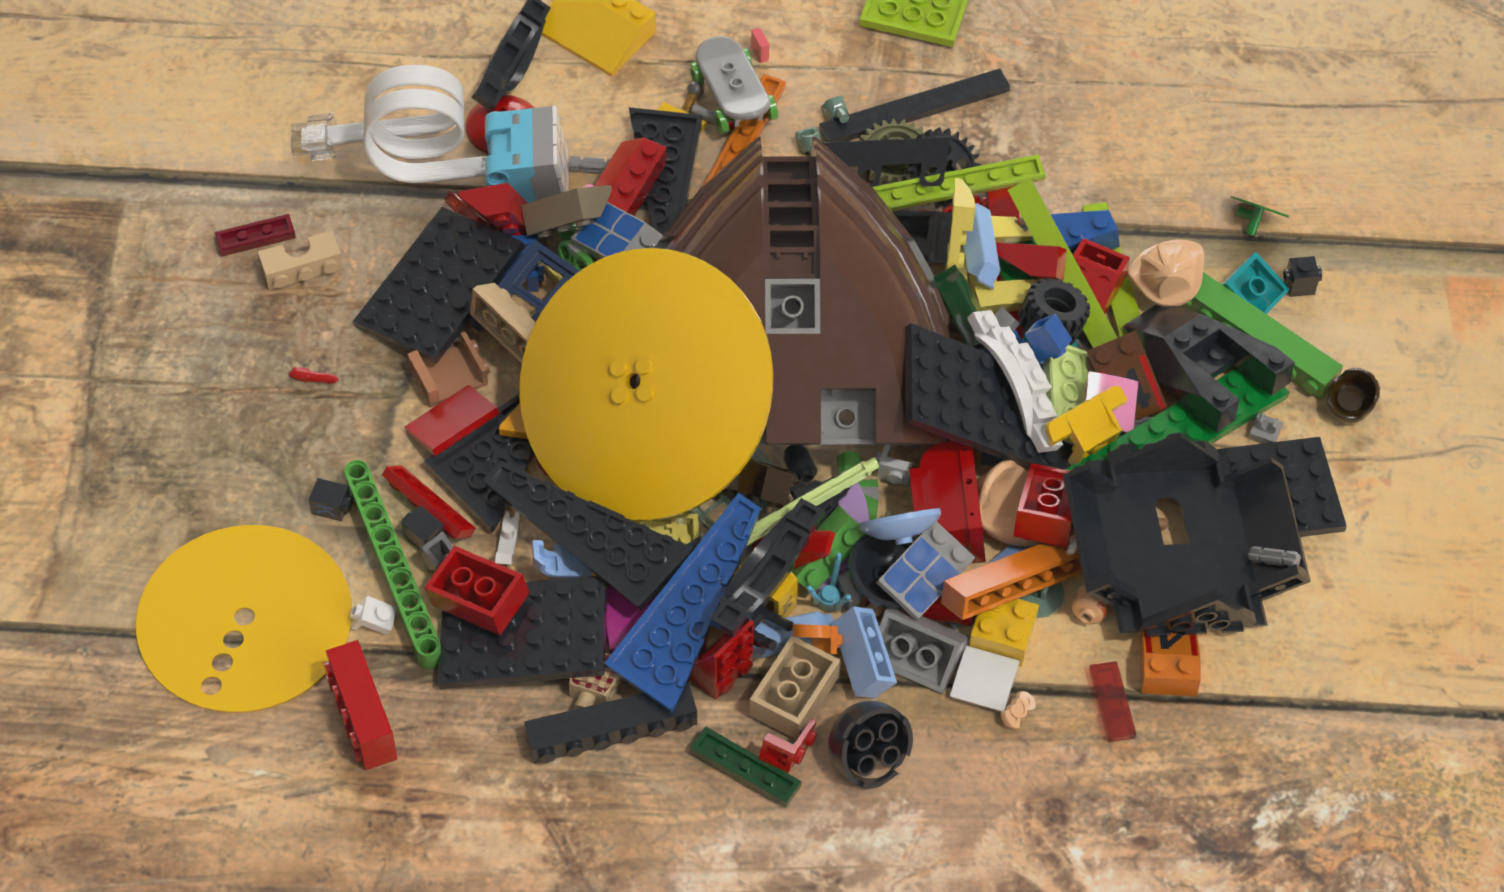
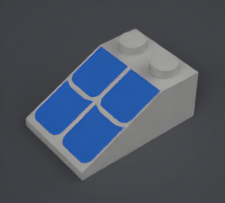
(615, 233)
(920, 572)

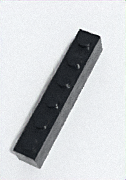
(606, 725)

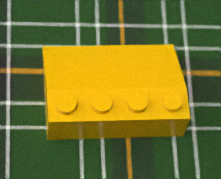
(600, 30)

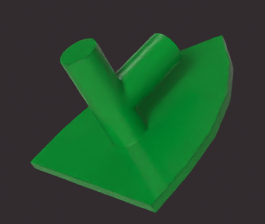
(1253, 216)

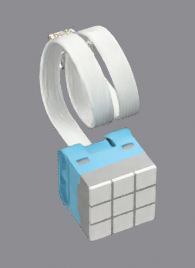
(522, 144)

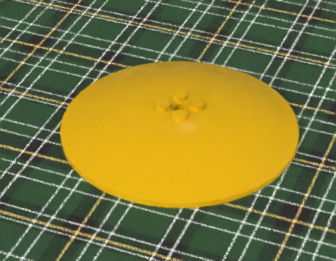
(698, 395)

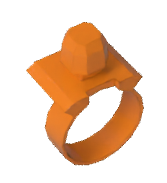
(823, 636)

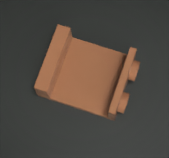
(452, 373)

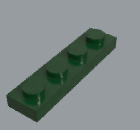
(745, 767)

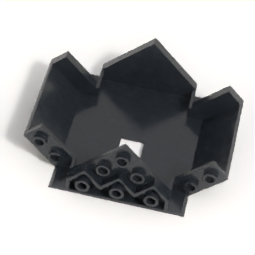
(1223, 515)

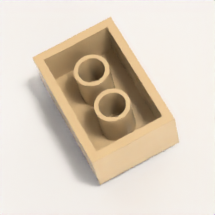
(794, 687)

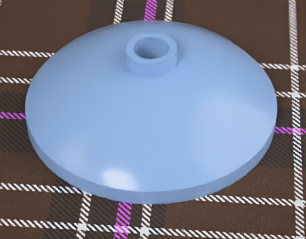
(901, 526)

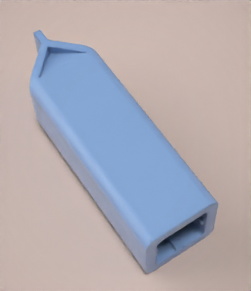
(981, 248)
(782, 636)

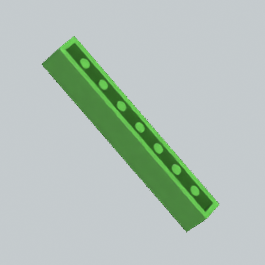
(1312, 367)

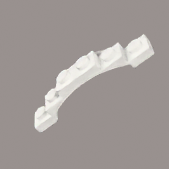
(1022, 373)

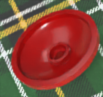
(476, 118)

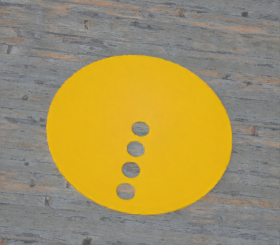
(192, 603)

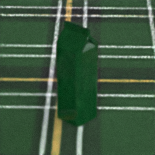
(959, 302)

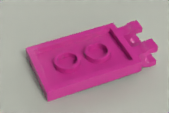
(620, 617)

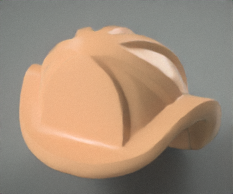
(1169, 272)
(999, 499)

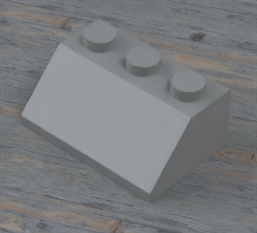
(922, 648)

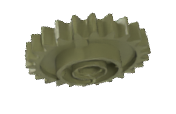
(891, 173)

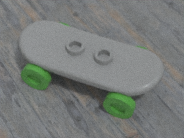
(732, 82)

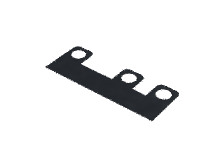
(875, 153)

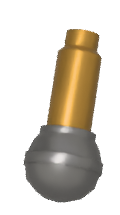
(695, 90)

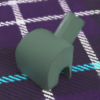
(835, 108)
(804, 139)

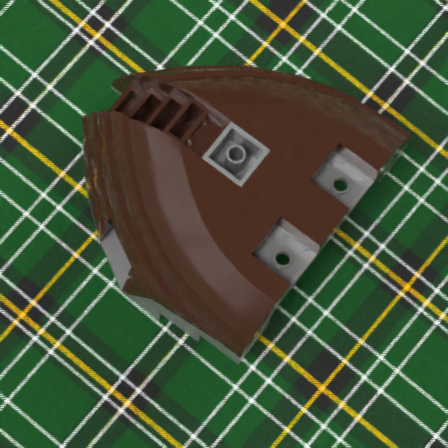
(830, 286)

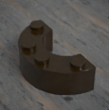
(763, 482)

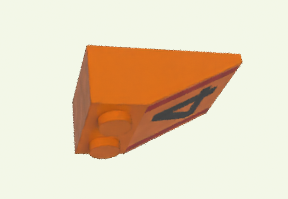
(1170, 664)

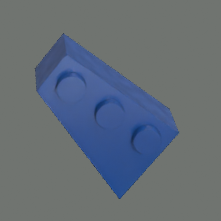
(1091, 225)

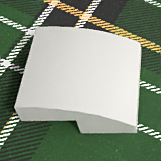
(984, 679)

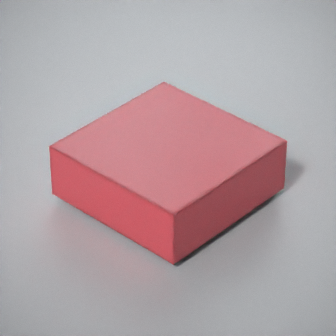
(760, 45)

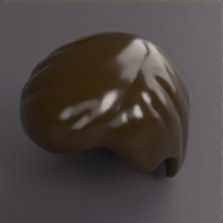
(1352, 395)

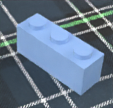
(865, 653)

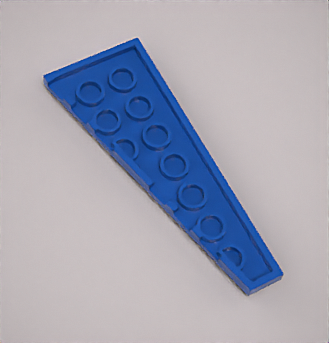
(672, 630)

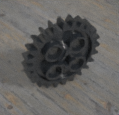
(957, 153)

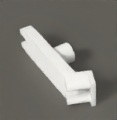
(508, 539)

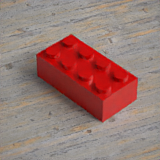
(359, 705)

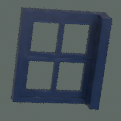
(523, 268)

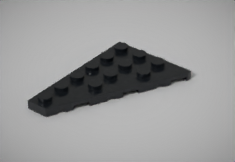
(472, 458)

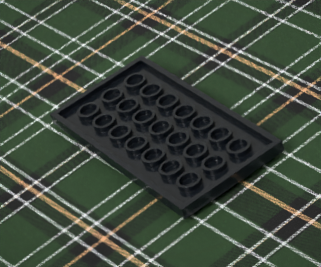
(967, 399)

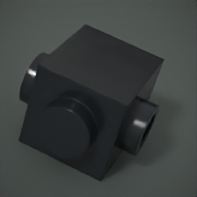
(1302, 276)

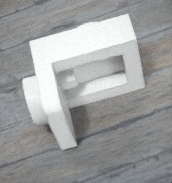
(893, 469)
(373, 615)

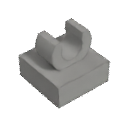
(1265, 429)

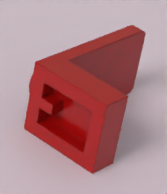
(784, 754)

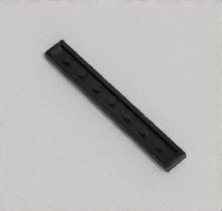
(917, 105)

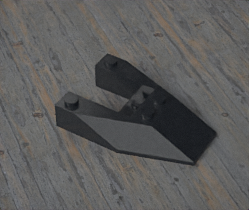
(1194, 349)

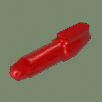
(306, 375)

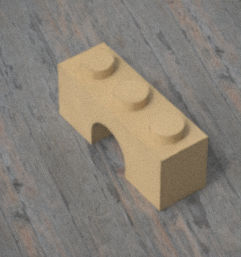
(282, 269)

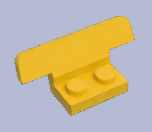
(1088, 424)

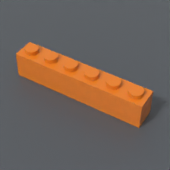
(1010, 578)

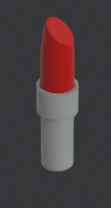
(708, 115)

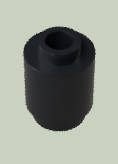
(801, 463)

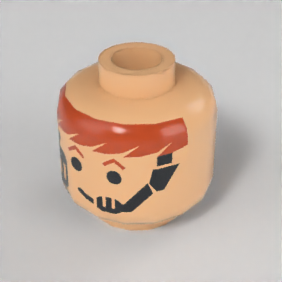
(1088, 608)

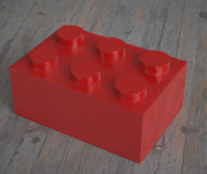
(477, 590)

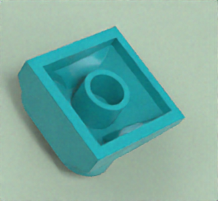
(1257, 283)

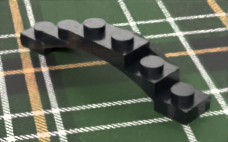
(512, 55)
(766, 567)

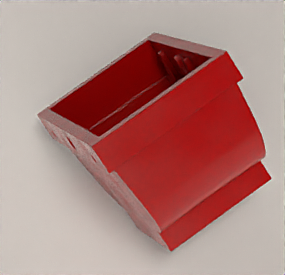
(950, 483)

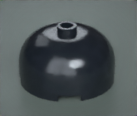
(866, 735)

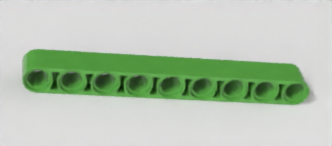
(393, 573)

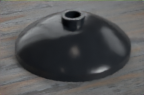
(873, 558)

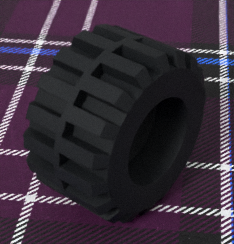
(1055, 297)

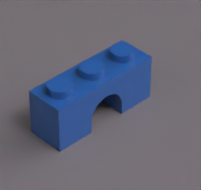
(1046, 338)

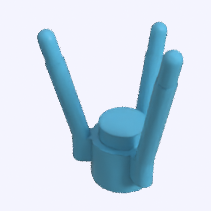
(829, 595)

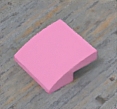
(1099, 382)

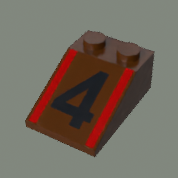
(1128, 360)

